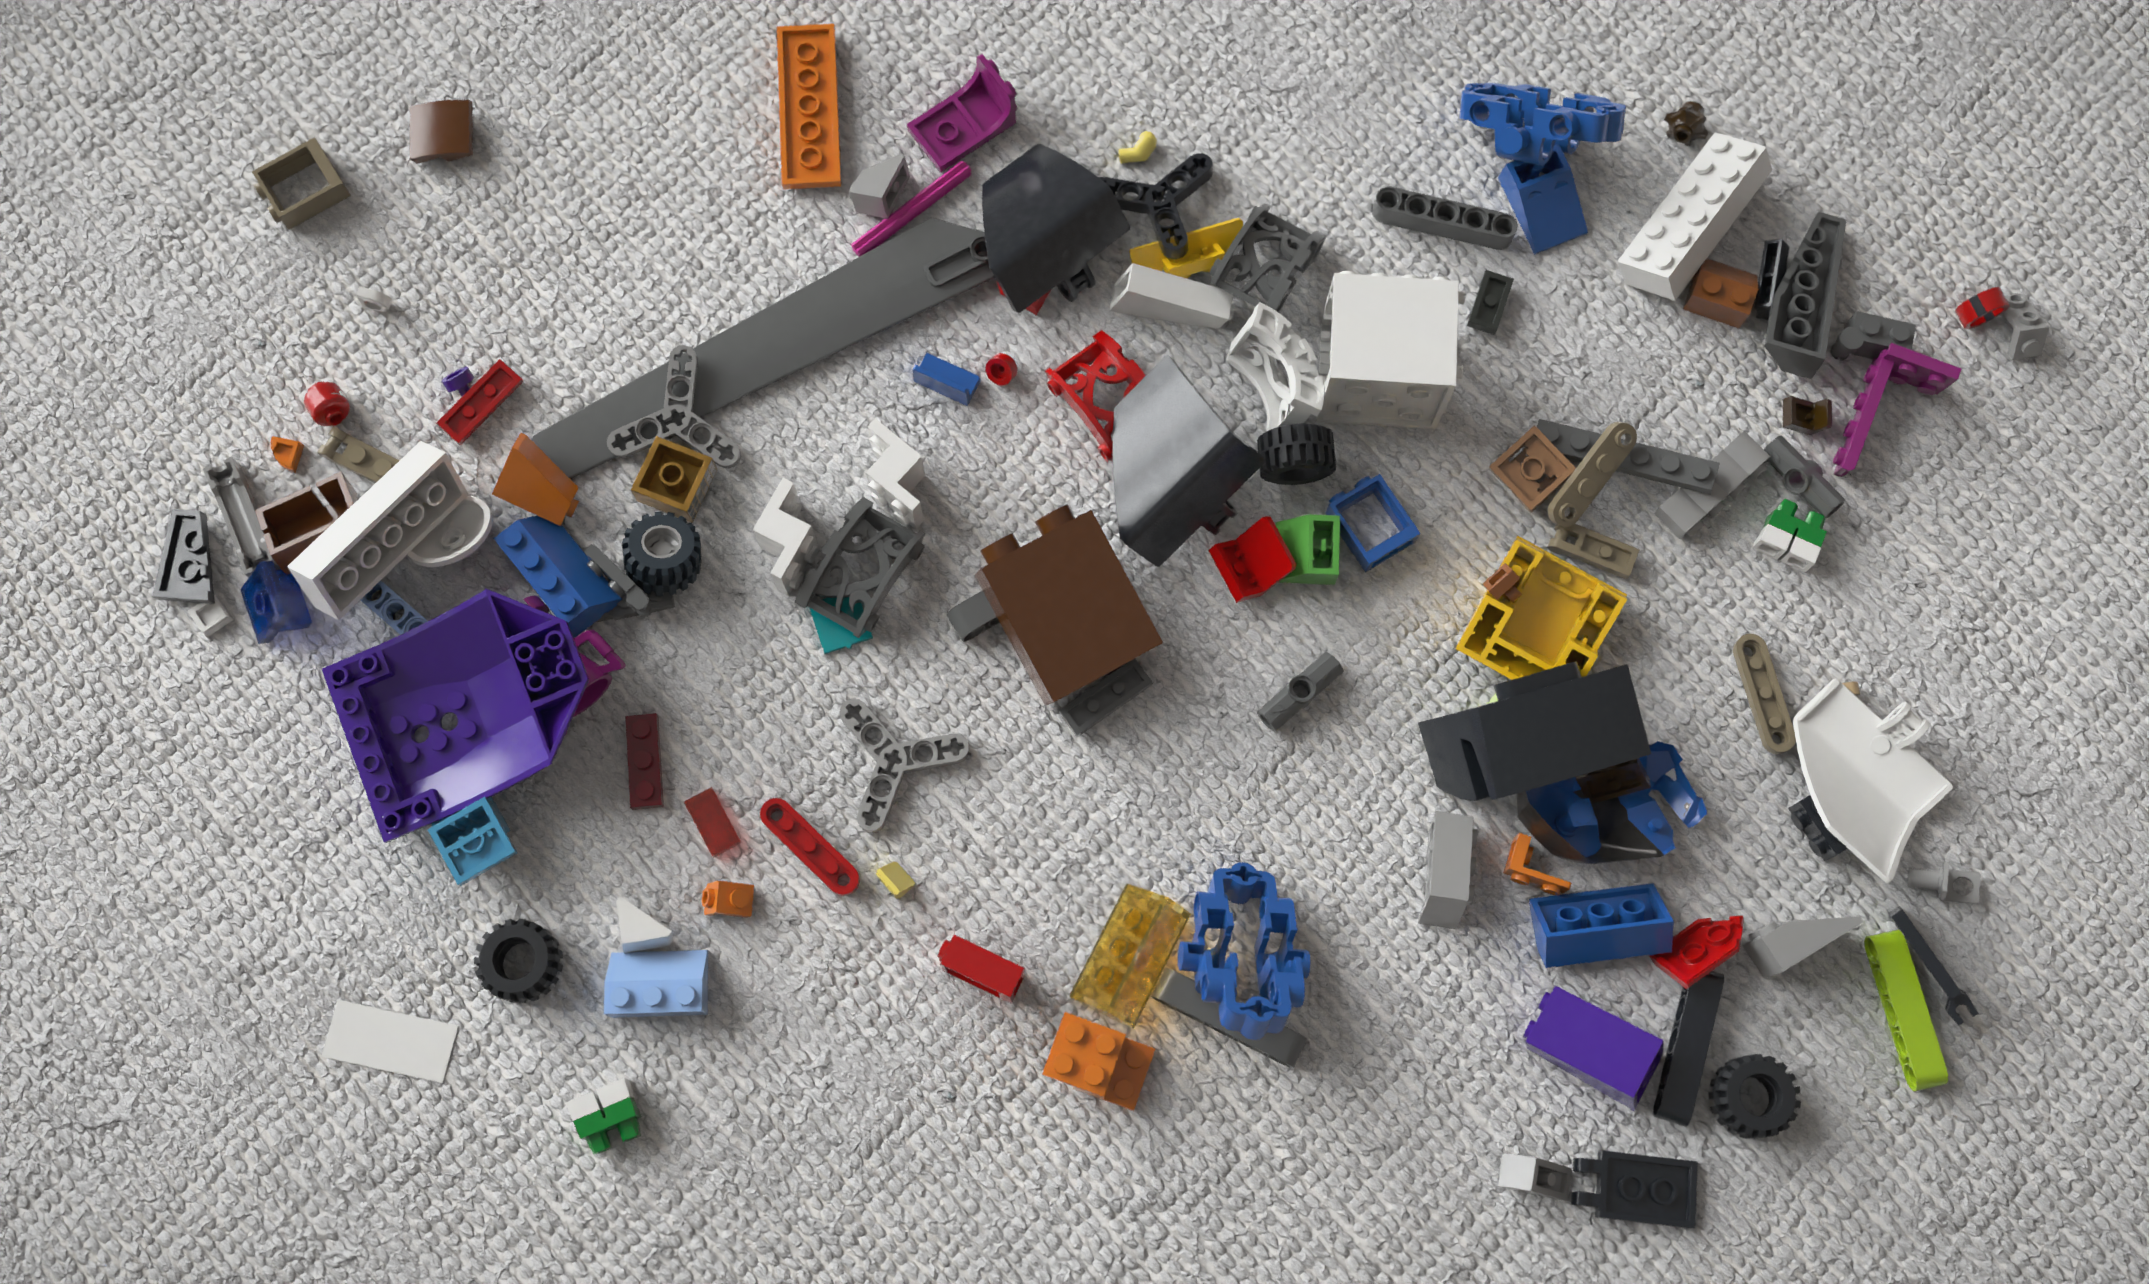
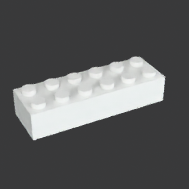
(1695, 216)
(378, 530)

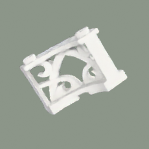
(1277, 340)

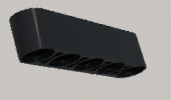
(1688, 1050)

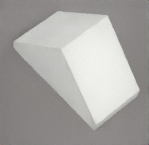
(639, 929)

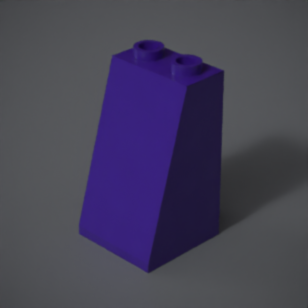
(1594, 1046)

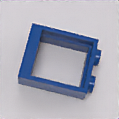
(1408, 531)

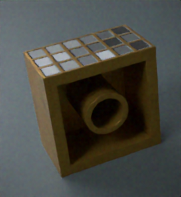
(674, 479)

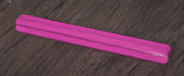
(911, 209)

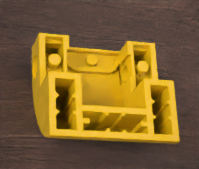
(1551, 624)

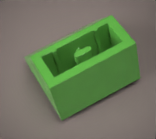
(1314, 546)

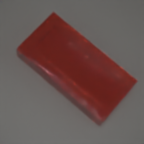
(712, 822)

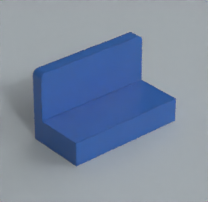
(946, 379)

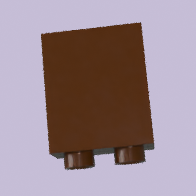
(1065, 603)

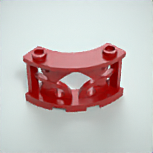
(1103, 354)

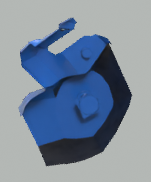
(1614, 828)

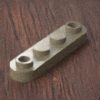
(1592, 474)
(1764, 694)

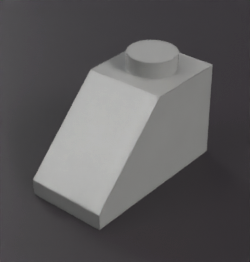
(880, 187)
(1534, 1176)

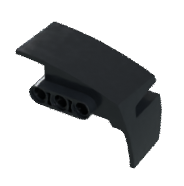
(1537, 733)

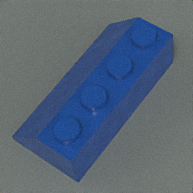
(557, 571)
(1601, 925)

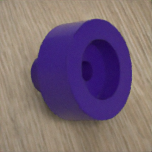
(458, 380)

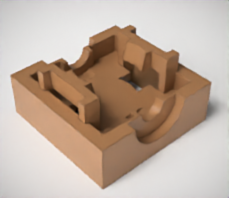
(1541, 459)

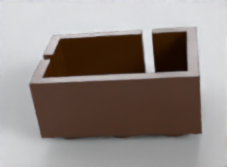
(301, 517)

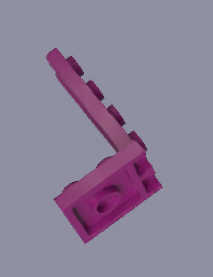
(1900, 367)

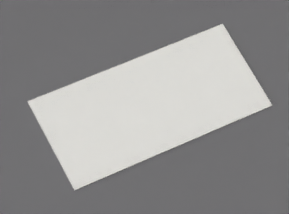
(389, 1041)

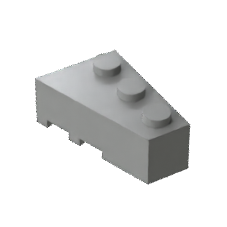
(1448, 869)

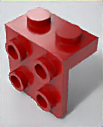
(1253, 560)

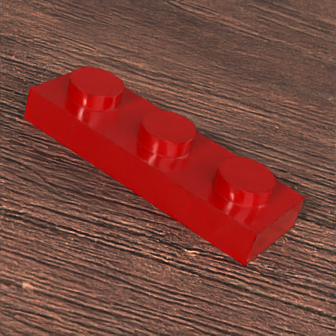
(479, 402)

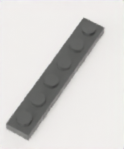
(1642, 461)

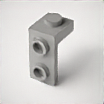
(2028, 326)

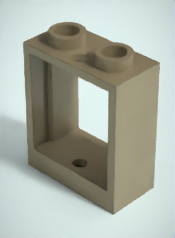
(290, 164)

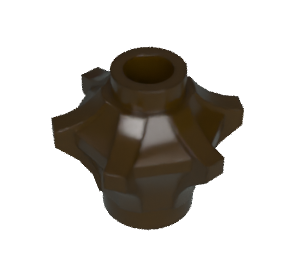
(1687, 123)

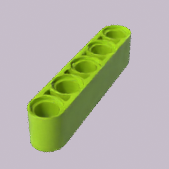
(1906, 1010)

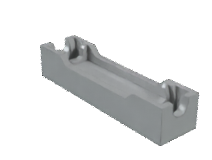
(239, 513)

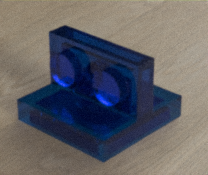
(274, 602)

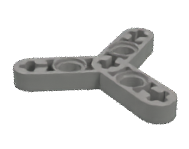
(683, 406)
(906, 753)

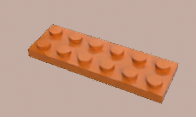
(808, 106)

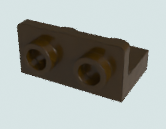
(1614, 781)

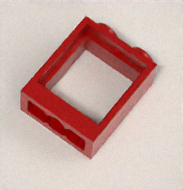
(981, 968)

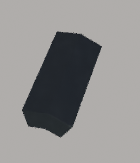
(1780, 250)

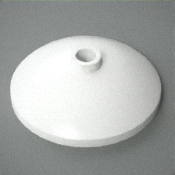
(455, 536)

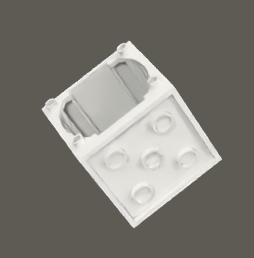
(1389, 349)

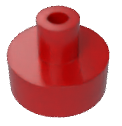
(1001, 369)

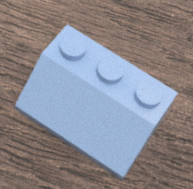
(656, 984)

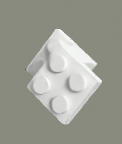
(895, 474)
(786, 537)

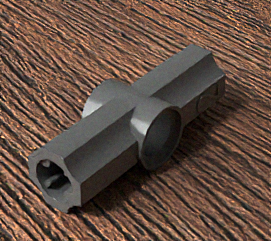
(1815, 488)
(1287, 704)

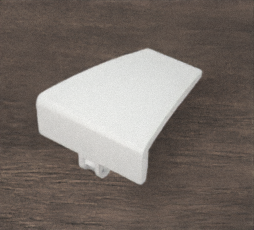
(1866, 774)

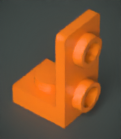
(1521, 854)

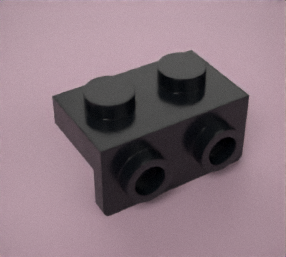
(1807, 818)

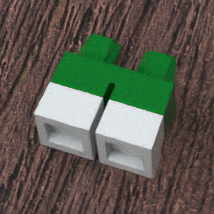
(1790, 537)
(605, 1110)

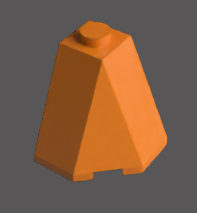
(536, 483)

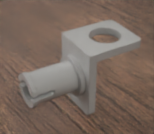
(1943, 883)

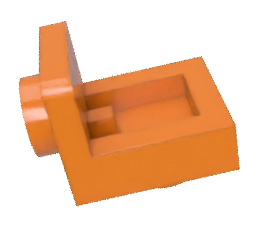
(728, 899)

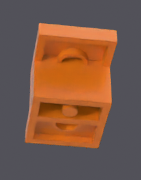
(1098, 1061)

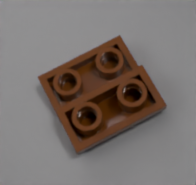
(441, 130)

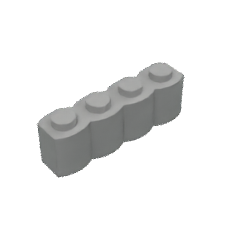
(1738, 462)

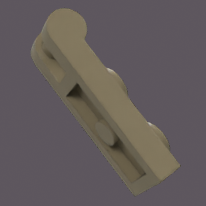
(357, 456)
(1595, 550)

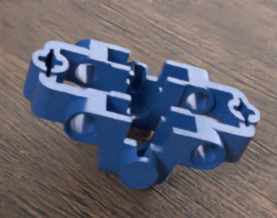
(1544, 123)
(1278, 974)

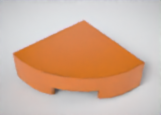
(287, 452)

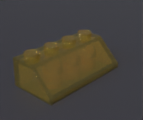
(1130, 955)

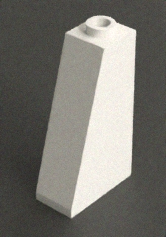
(1170, 298)

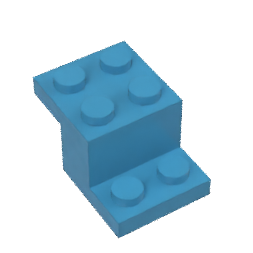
(473, 840)

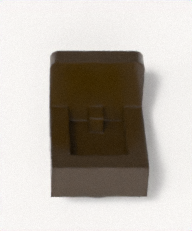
(1807, 416)

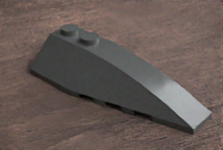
(1805, 299)

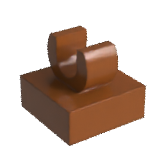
(1503, 583)

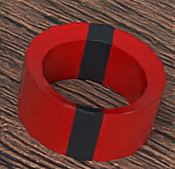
(1982, 308)

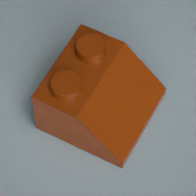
(1722, 293)

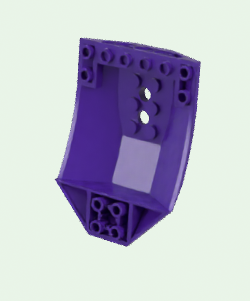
(492, 664)

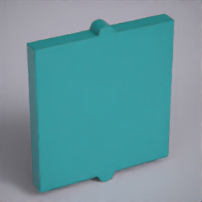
(834, 636)

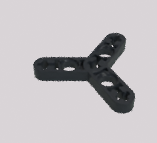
(1167, 209)

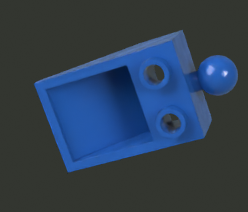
(1544, 204)

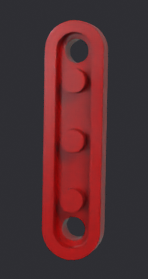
(809, 846)

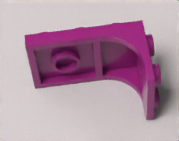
(967, 117)

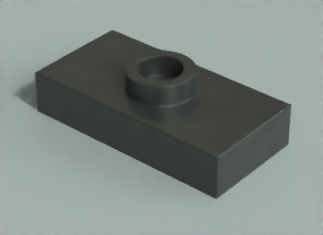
(1490, 302)

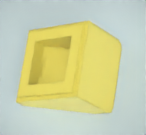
(895, 879)

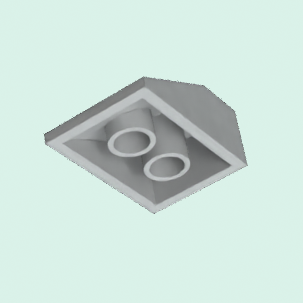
(1781, 946)

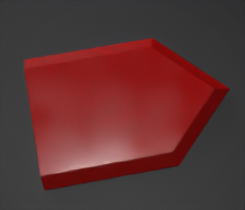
(1700, 949)

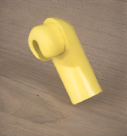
(1141, 151)

